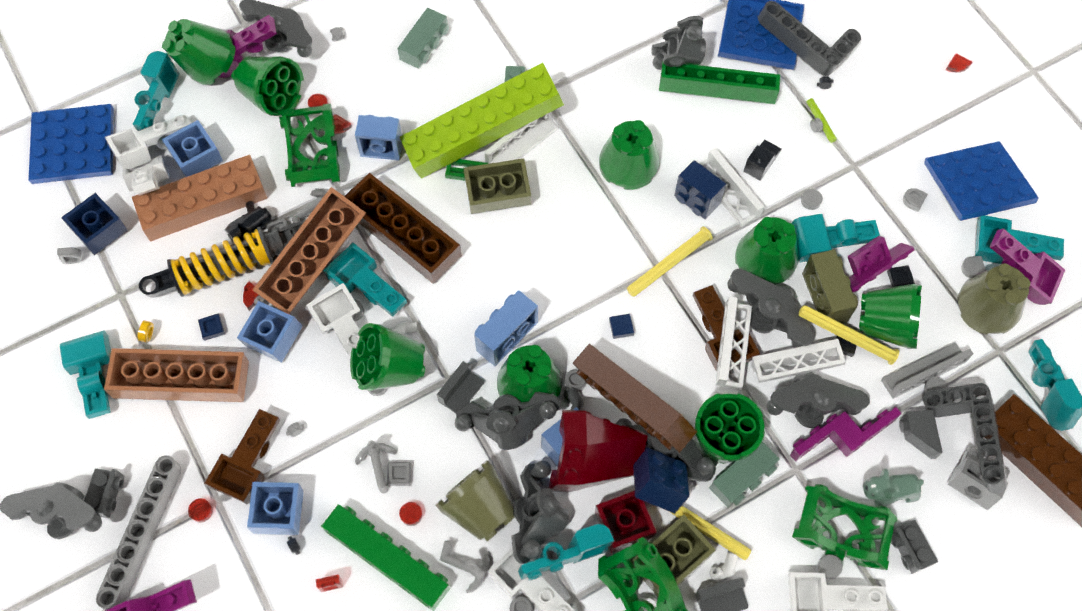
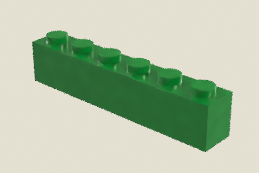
(720, 83)
(386, 557)

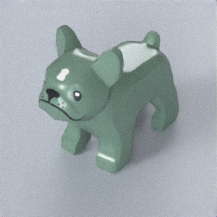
(889, 489)

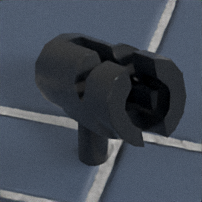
(248, 222)

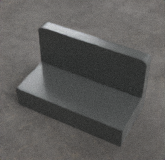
(459, 388)
(723, 597)

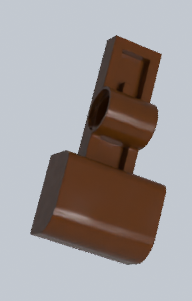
(712, 317)
(237, 473)

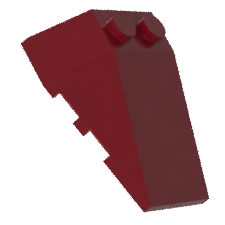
(594, 451)

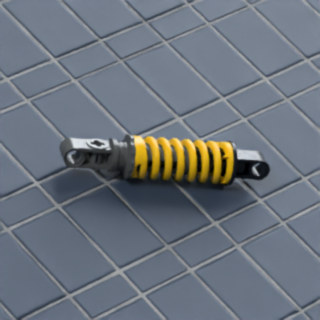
(221, 261)

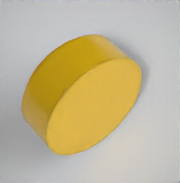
(145, 331)

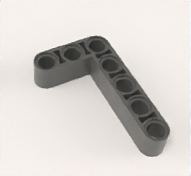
(805, 42)
(982, 427)

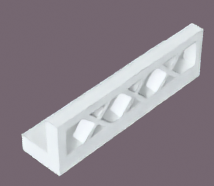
(521, 141)
(736, 188)
(798, 356)
(725, 363)

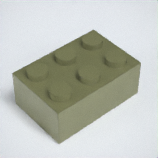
(497, 186)
(830, 286)
(682, 550)

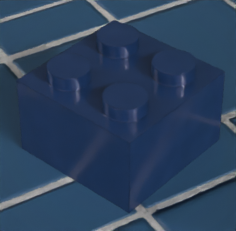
(699, 189)
(94, 223)
(661, 480)

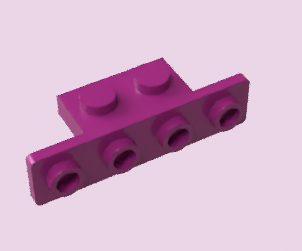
(874, 259)

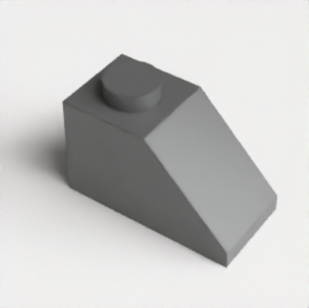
(922, 432)

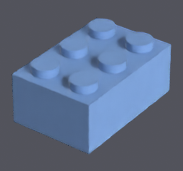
(506, 327)

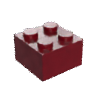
(626, 520)

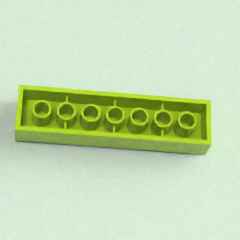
(481, 120)

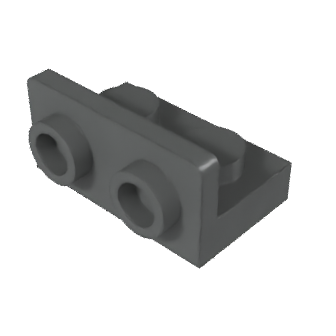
(104, 490)
(913, 547)

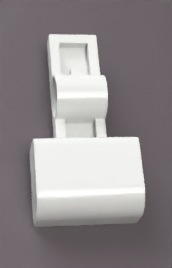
(131, 145)
(146, 176)
(335, 312)
(538, 591)
(811, 593)

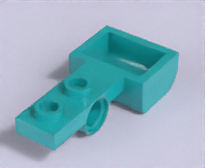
(161, 77)
(815, 237)
(1036, 243)
(356, 270)
(87, 356)
(1064, 401)
(583, 545)

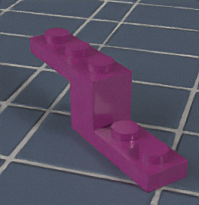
(844, 433)
(170, 599)

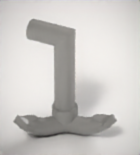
(319, 193)
(373, 450)
(468, 566)

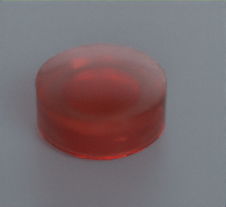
(317, 100)
(200, 510)
(410, 513)

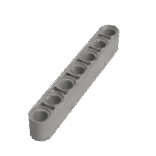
(139, 544)

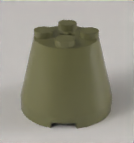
(994, 300)
(479, 503)

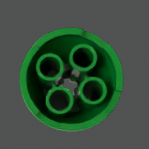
(199, 49)
(269, 83)
(629, 156)
(769, 250)
(892, 314)
(385, 358)
(527, 372)
(735, 420)

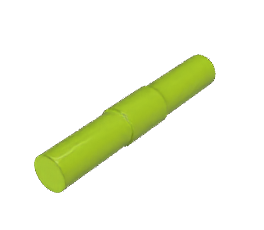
(818, 114)

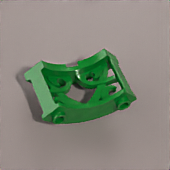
(319, 171)
(813, 537)
(619, 578)

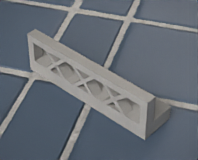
(925, 369)

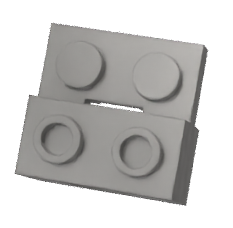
(969, 480)

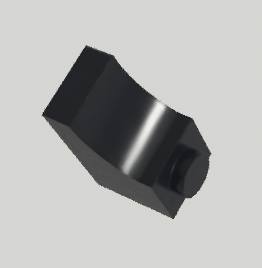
(761, 159)

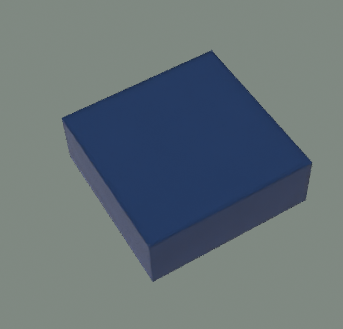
(621, 326)
(211, 327)

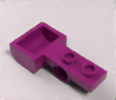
(250, 40)
(1039, 268)

